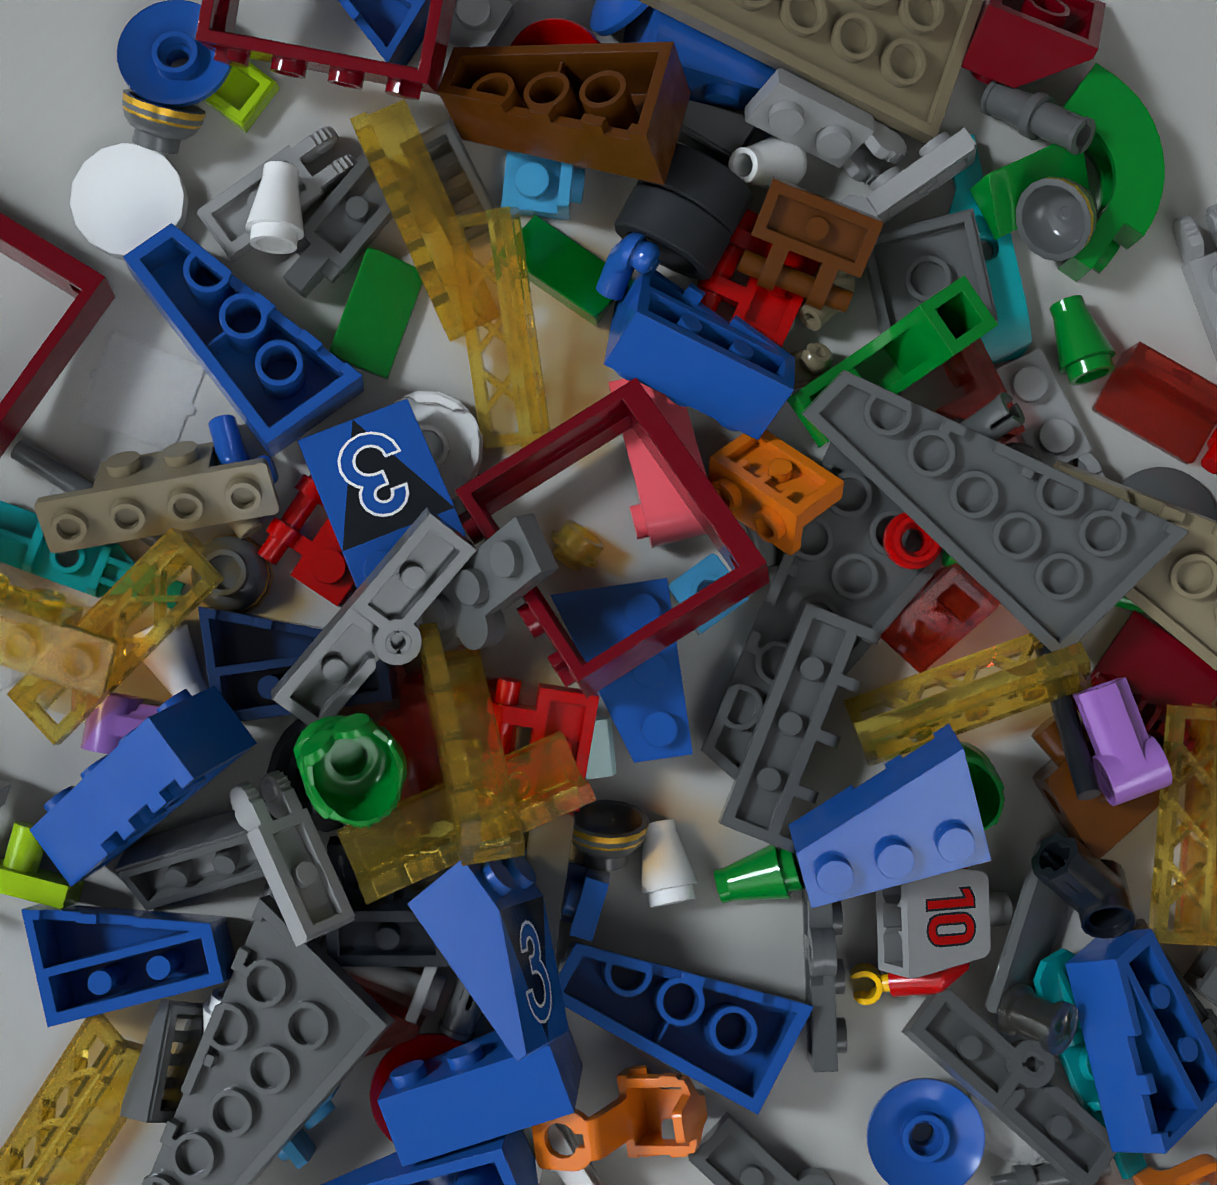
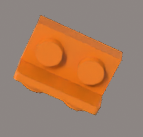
(772, 487)

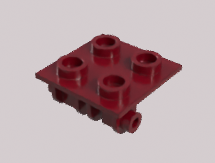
(1157, 672)

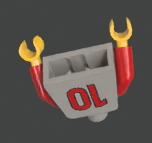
(931, 933)

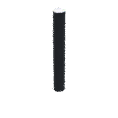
(1074, 744)

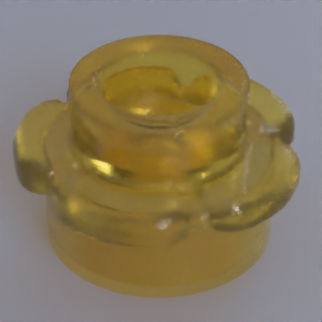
(576, 546)

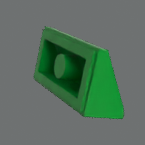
(1001, 189)
(564, 270)
(377, 313)

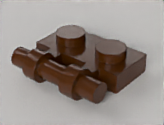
(814, 228)

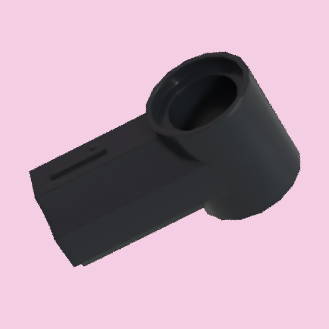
(1087, 884)

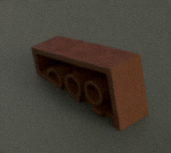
(572, 103)

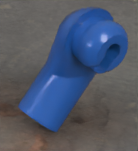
(626, 256)
(229, 443)

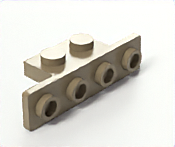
(157, 491)

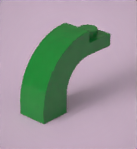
(1128, 166)
(909, 347)

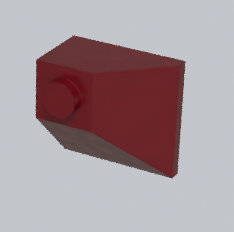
(1032, 39)

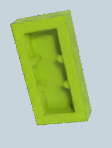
(25, 880)

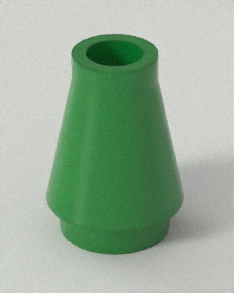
(1080, 343)
(760, 876)

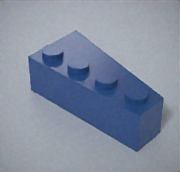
(253, 353)
(141, 782)
(695, 1023)

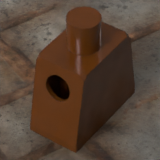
(1090, 821)

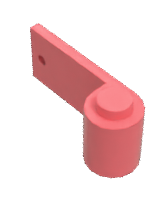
(661, 510)

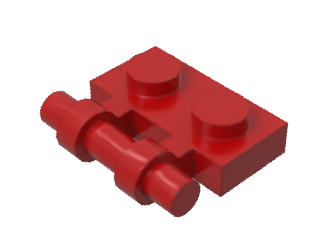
(763, 309)
(322, 560)
(554, 711)

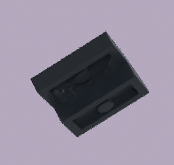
(383, 930)

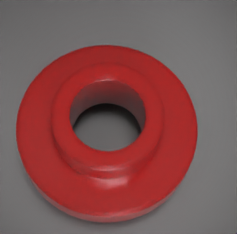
(898, 554)

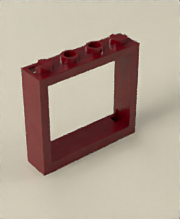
(217, 33)
(91, 300)
(564, 446)

